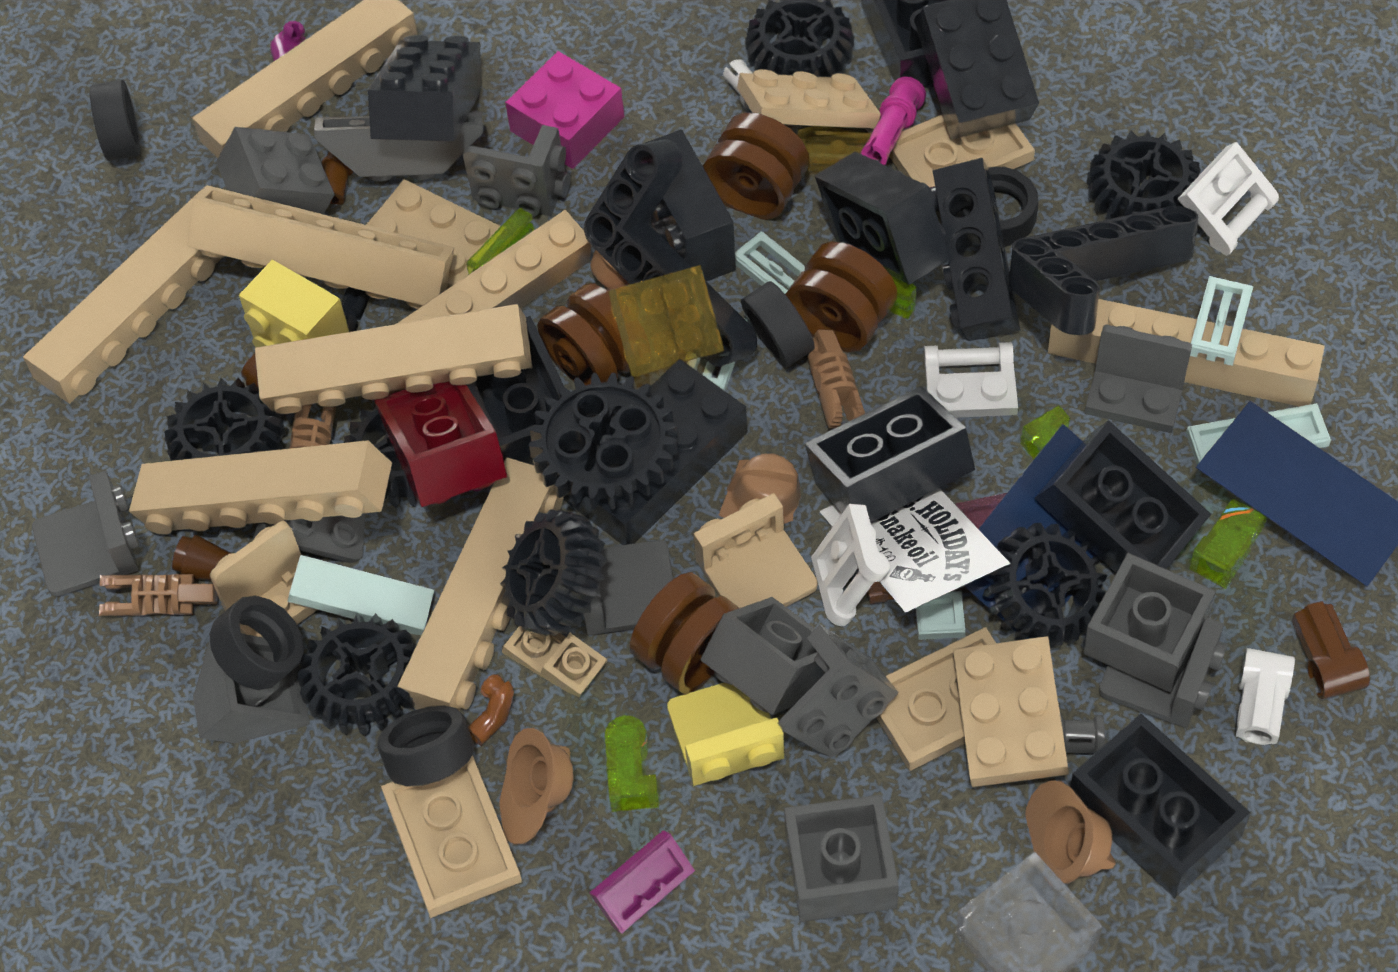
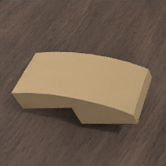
(556, 658)

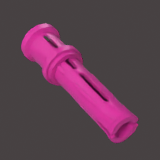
(897, 113)

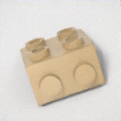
(752, 556)
(263, 570)

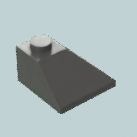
(240, 713)

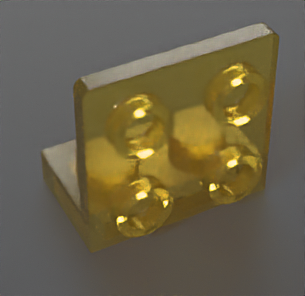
(665, 320)

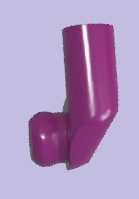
(286, 40)

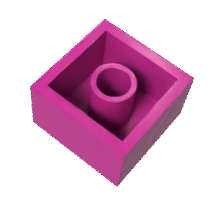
(570, 99)

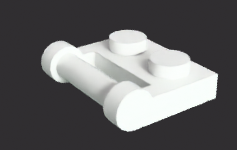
(1219, 190)
(977, 392)
(844, 550)

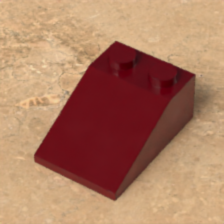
(442, 441)

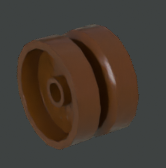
(757, 165)
(843, 293)
(584, 336)
(678, 630)

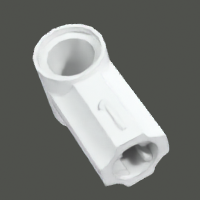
(1264, 687)

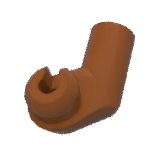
(497, 711)

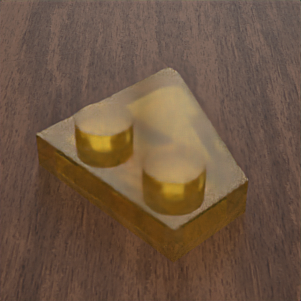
(831, 144)

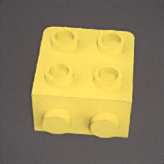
(723, 733)

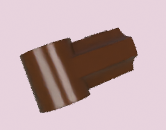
(1330, 656)

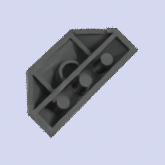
(382, 159)

